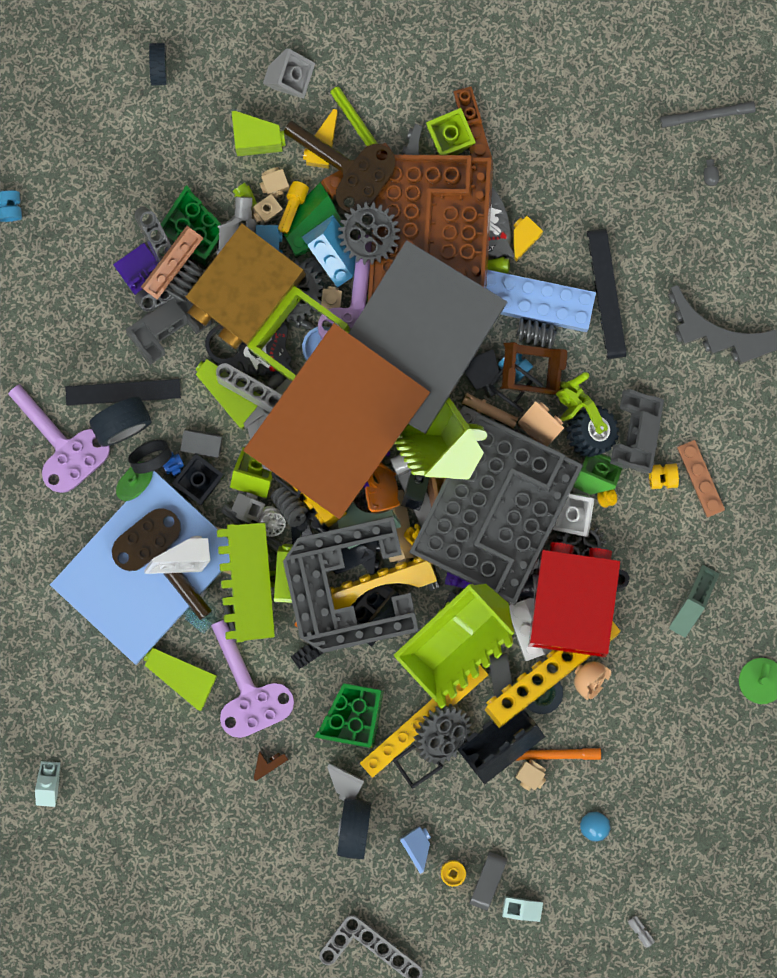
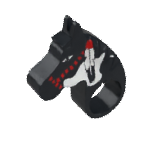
(249, 362)

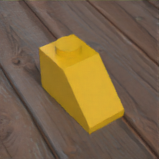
(524, 236)

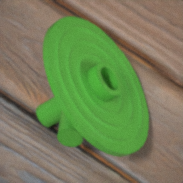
(132, 484)
(759, 680)

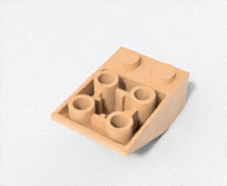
(541, 424)

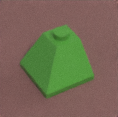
(597, 475)

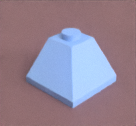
(417, 846)

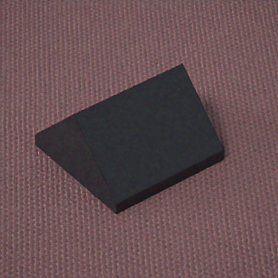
(198, 479)

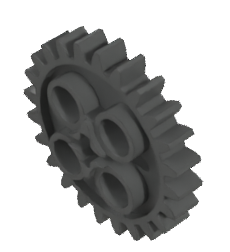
(357, 247)
(311, 283)
(442, 734)

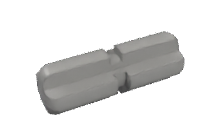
(638, 927)

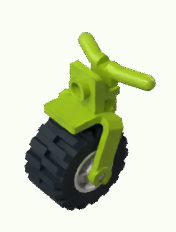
(590, 429)

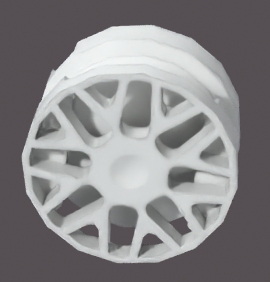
(273, 520)

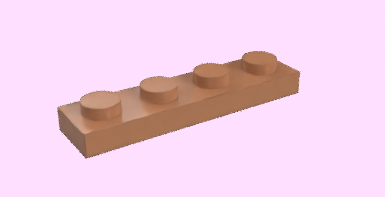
(172, 262)
(700, 478)

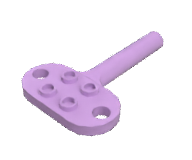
(358, 299)
(73, 457)
(255, 706)

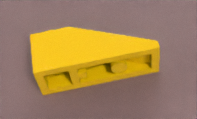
(326, 134)

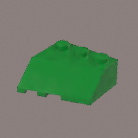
(191, 212)
(309, 215)
(353, 716)

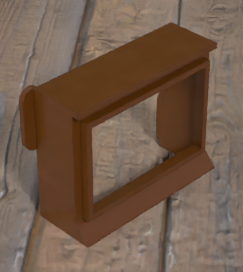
(556, 364)

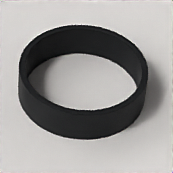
(154, 463)

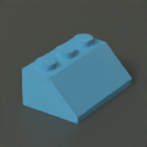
(326, 248)

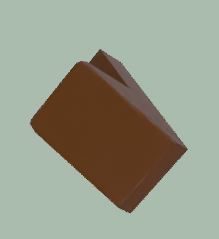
(264, 768)

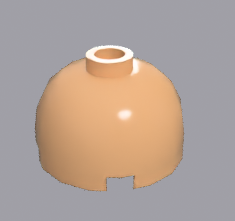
(590, 678)

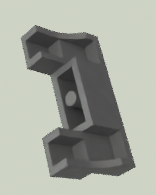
(159, 325)
(642, 432)

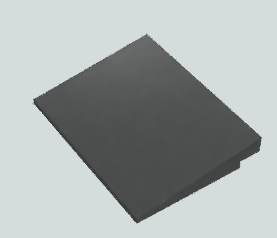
(427, 324)
(502, 515)

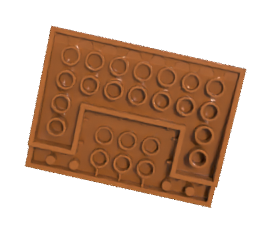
(441, 209)
(336, 421)

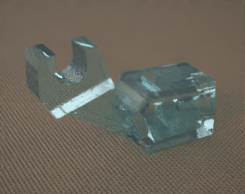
(202, 625)

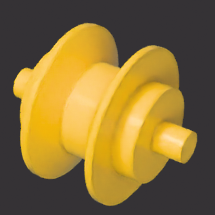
(607, 498)

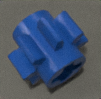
(174, 464)

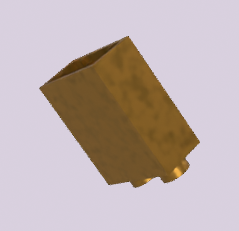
(243, 286)

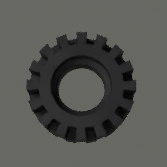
(305, 655)

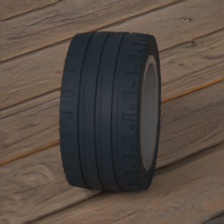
(120, 421)
(353, 829)

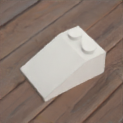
(185, 557)

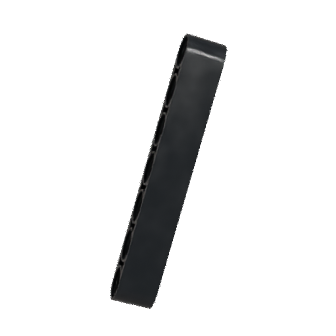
(607, 293)

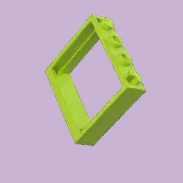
(278, 318)

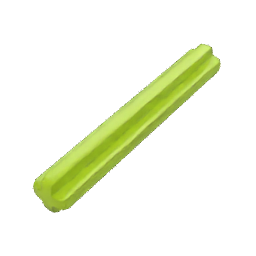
(352, 116)

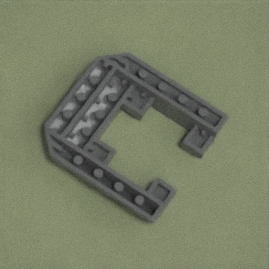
(311, 594)

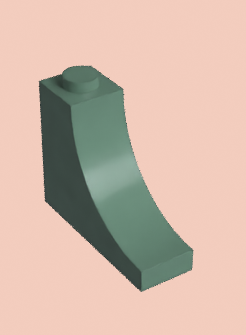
(356, 516)
(694, 602)

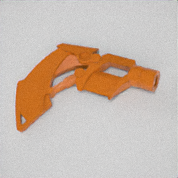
(385, 493)

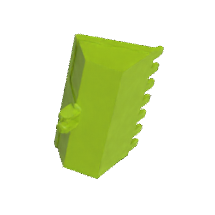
(447, 447)
(248, 582)
(458, 641)

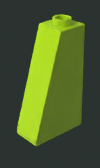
(235, 405)
(184, 678)

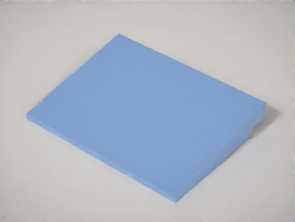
(131, 605)

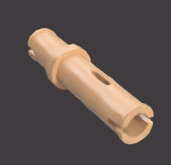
(490, 410)

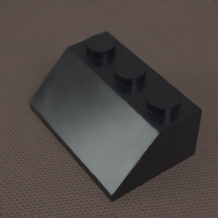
(375, 605)

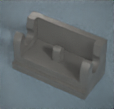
(201, 443)

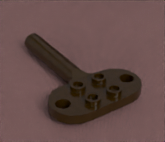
(362, 177)
(148, 540)

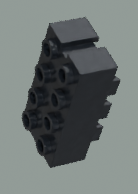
(498, 747)

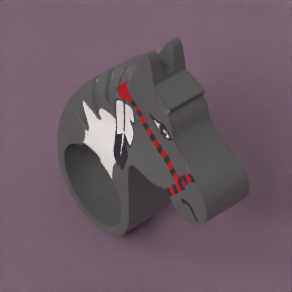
(499, 229)

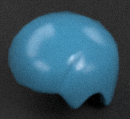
(595, 826)

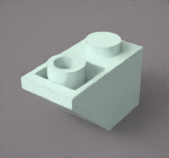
(47, 784)
(522, 909)

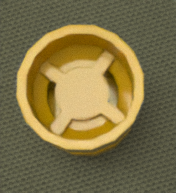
(670, 473)
(453, 873)

